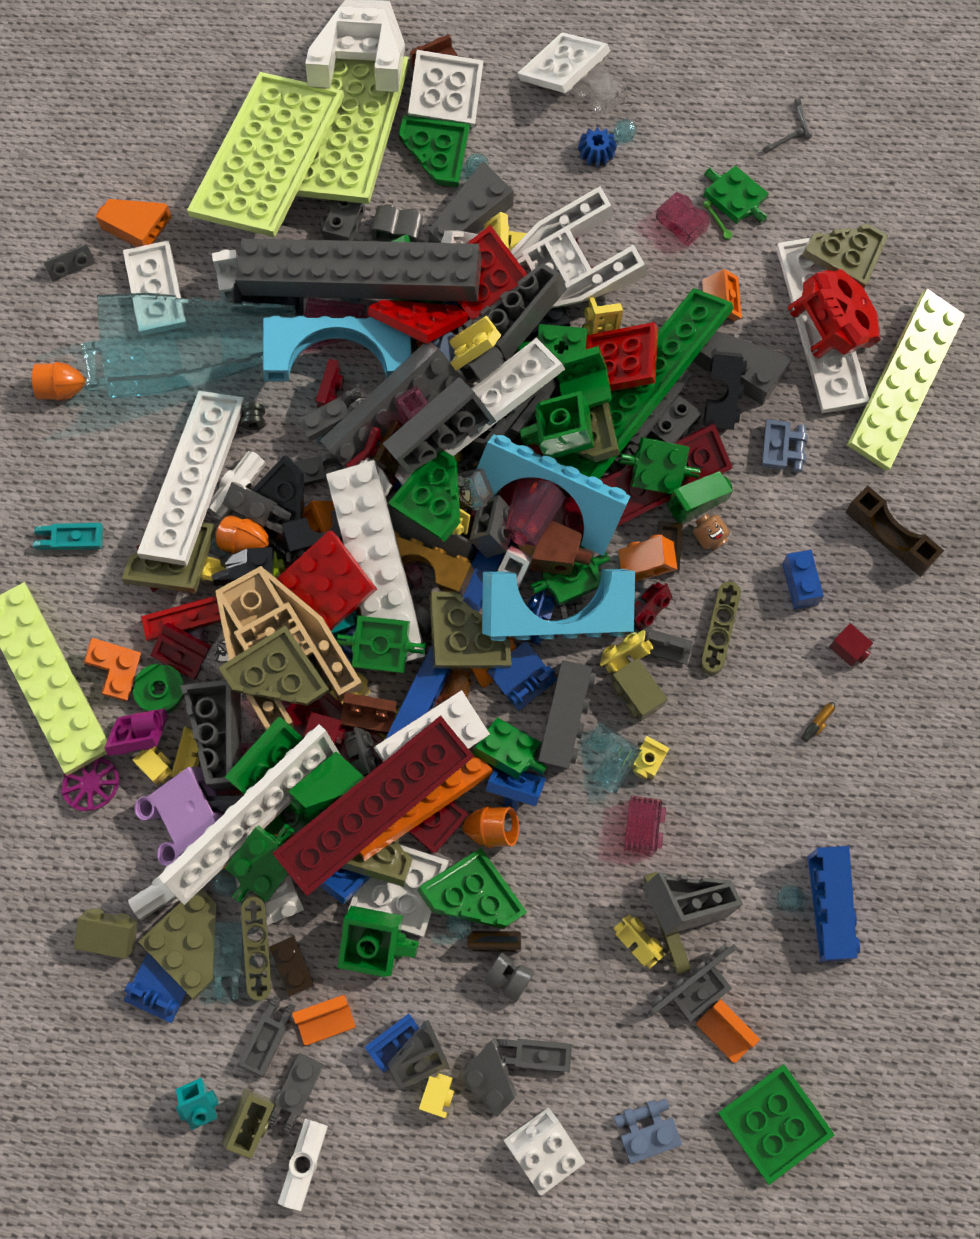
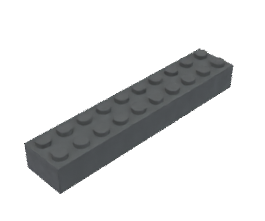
(359, 269)

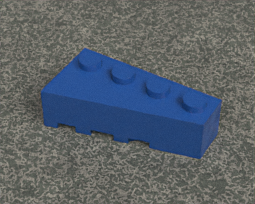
(833, 903)

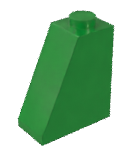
(699, 497)
(323, 786)

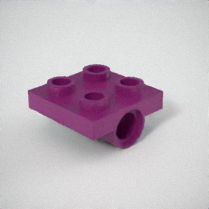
(136, 732)

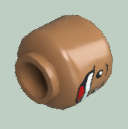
(711, 532)

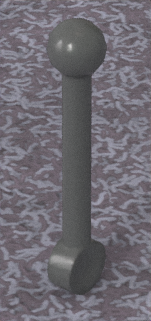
(798, 132)
(807, 134)

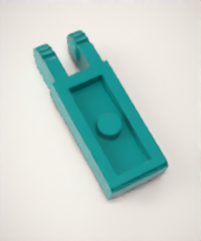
(70, 536)

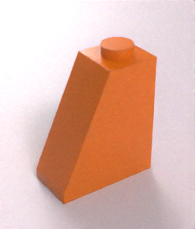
(134, 220)

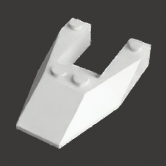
(359, 33)
(555, 245)

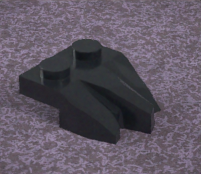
(243, 563)

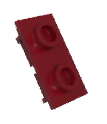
(656, 598)

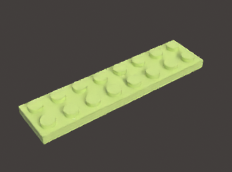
(905, 380)
(48, 682)

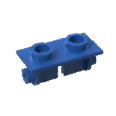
(541, 607)

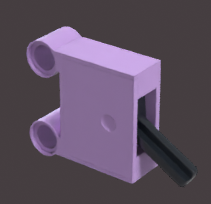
(186, 810)

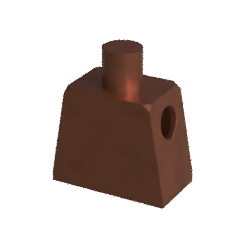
(559, 551)

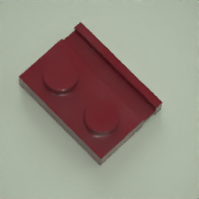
(330, 383)
(180, 650)

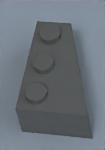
(688, 902)

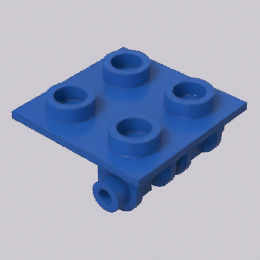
(524, 678)
(155, 991)

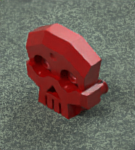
(838, 312)

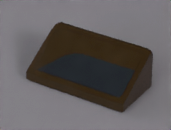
(494, 941)

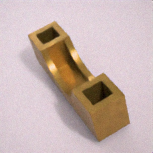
(451, 572)

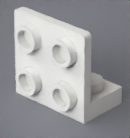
(544, 1151)

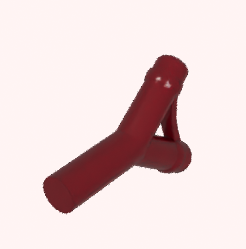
(370, 449)

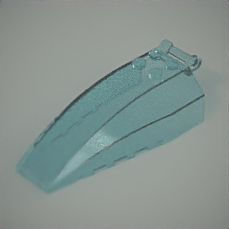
(173, 343)

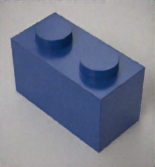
(802, 579)

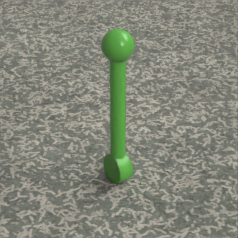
(727, 235)

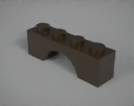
(874, 516)

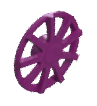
(91, 785)

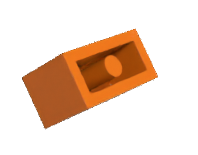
(649, 557)

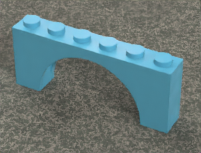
(288, 337)
(598, 503)
(607, 612)

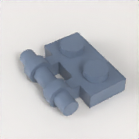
(776, 444)
(651, 1139)

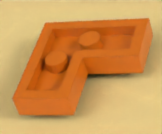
(119, 663)

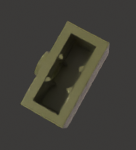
(638, 690)
(106, 933)
(248, 1123)

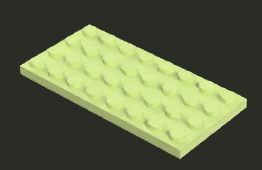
(357, 136)
(266, 154)

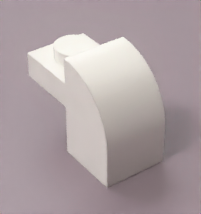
(226, 267)
(516, 562)

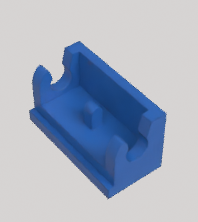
(391, 1041)

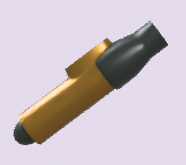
(818, 723)

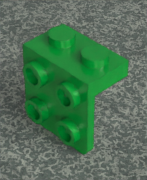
(586, 373)

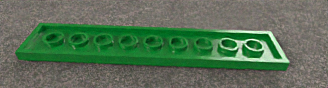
(677, 347)

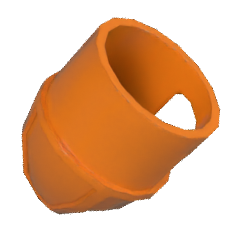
(56, 381)
(239, 534)
(486, 827)

